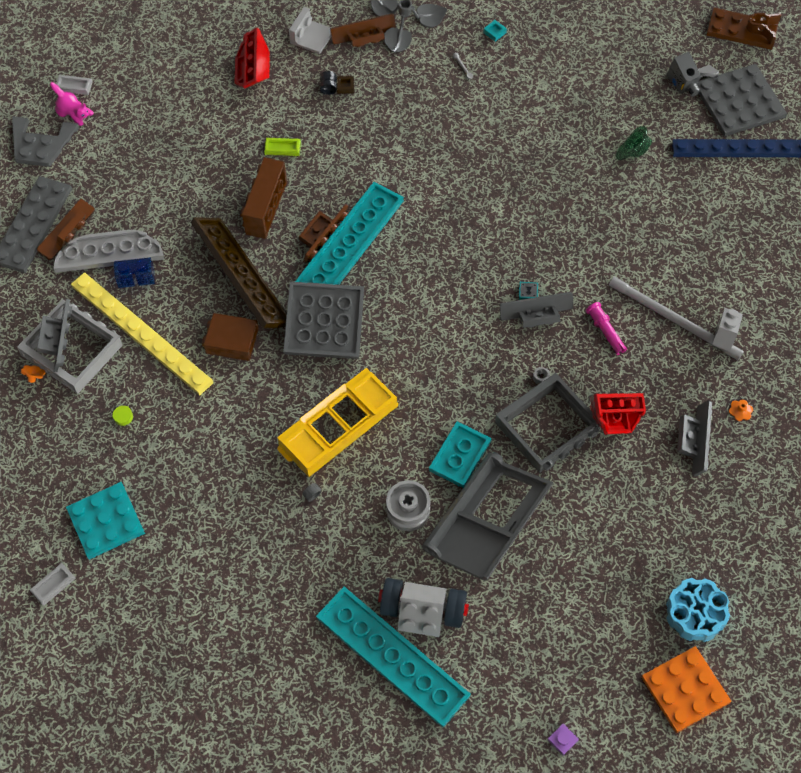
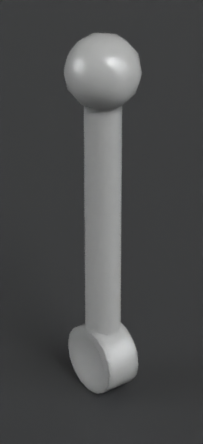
(468, 75)

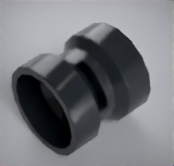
(328, 82)

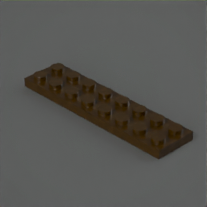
(241, 272)

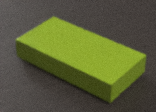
(282, 146)

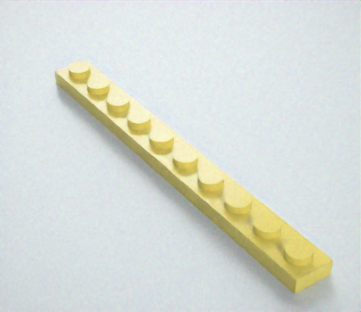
(142, 334)

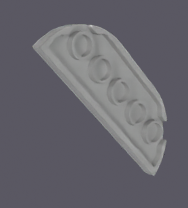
(105, 248)

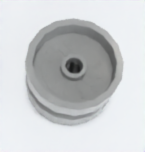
(408, 505)

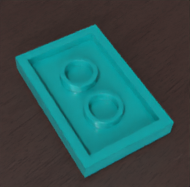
(460, 454)

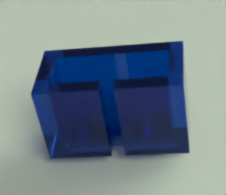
(142, 268)

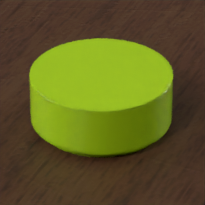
(122, 415)

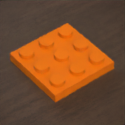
(686, 689)

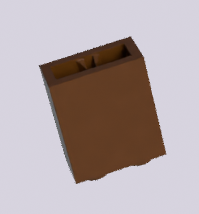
(230, 336)

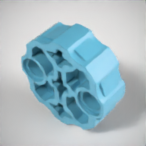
(710, 616)

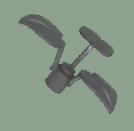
(399, 40)

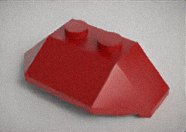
(252, 60)
(617, 412)

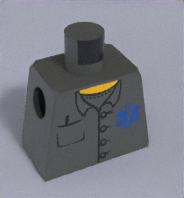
(684, 74)

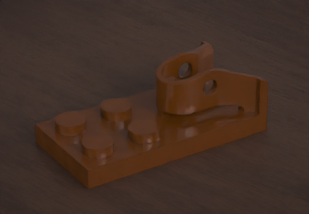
(744, 28)

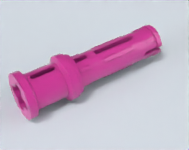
(602, 321)

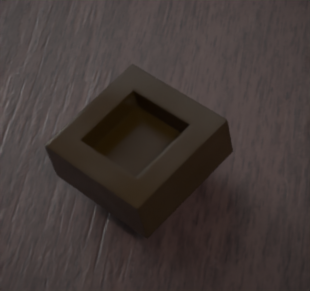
(345, 84)

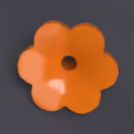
(33, 372)
(741, 410)

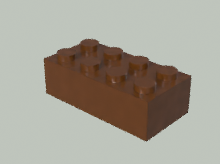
(264, 198)

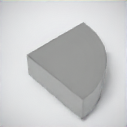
(708, 71)

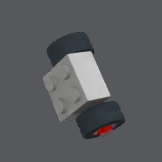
(422, 606)

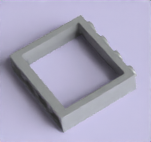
(28, 345)

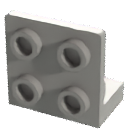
(308, 33)

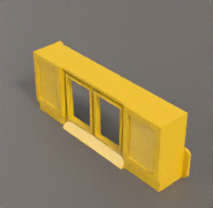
(310, 449)

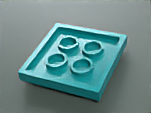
(105, 520)

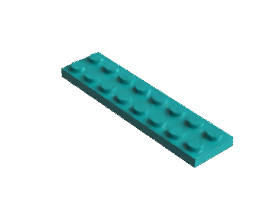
(352, 236)
(393, 657)

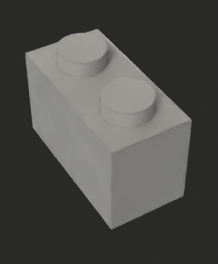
(727, 329)

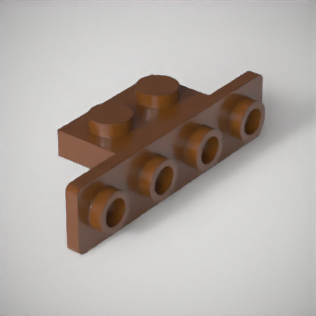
(363, 31)
(65, 230)
(318, 230)

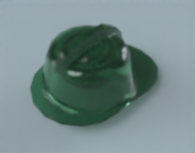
(635, 145)

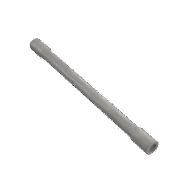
(624, 288)

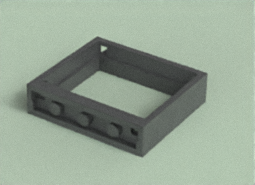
(530, 398)

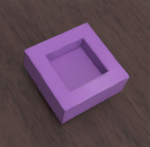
(563, 739)

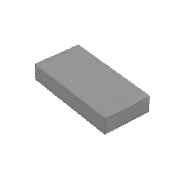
(74, 84)
(52, 584)

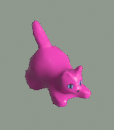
(69, 105)

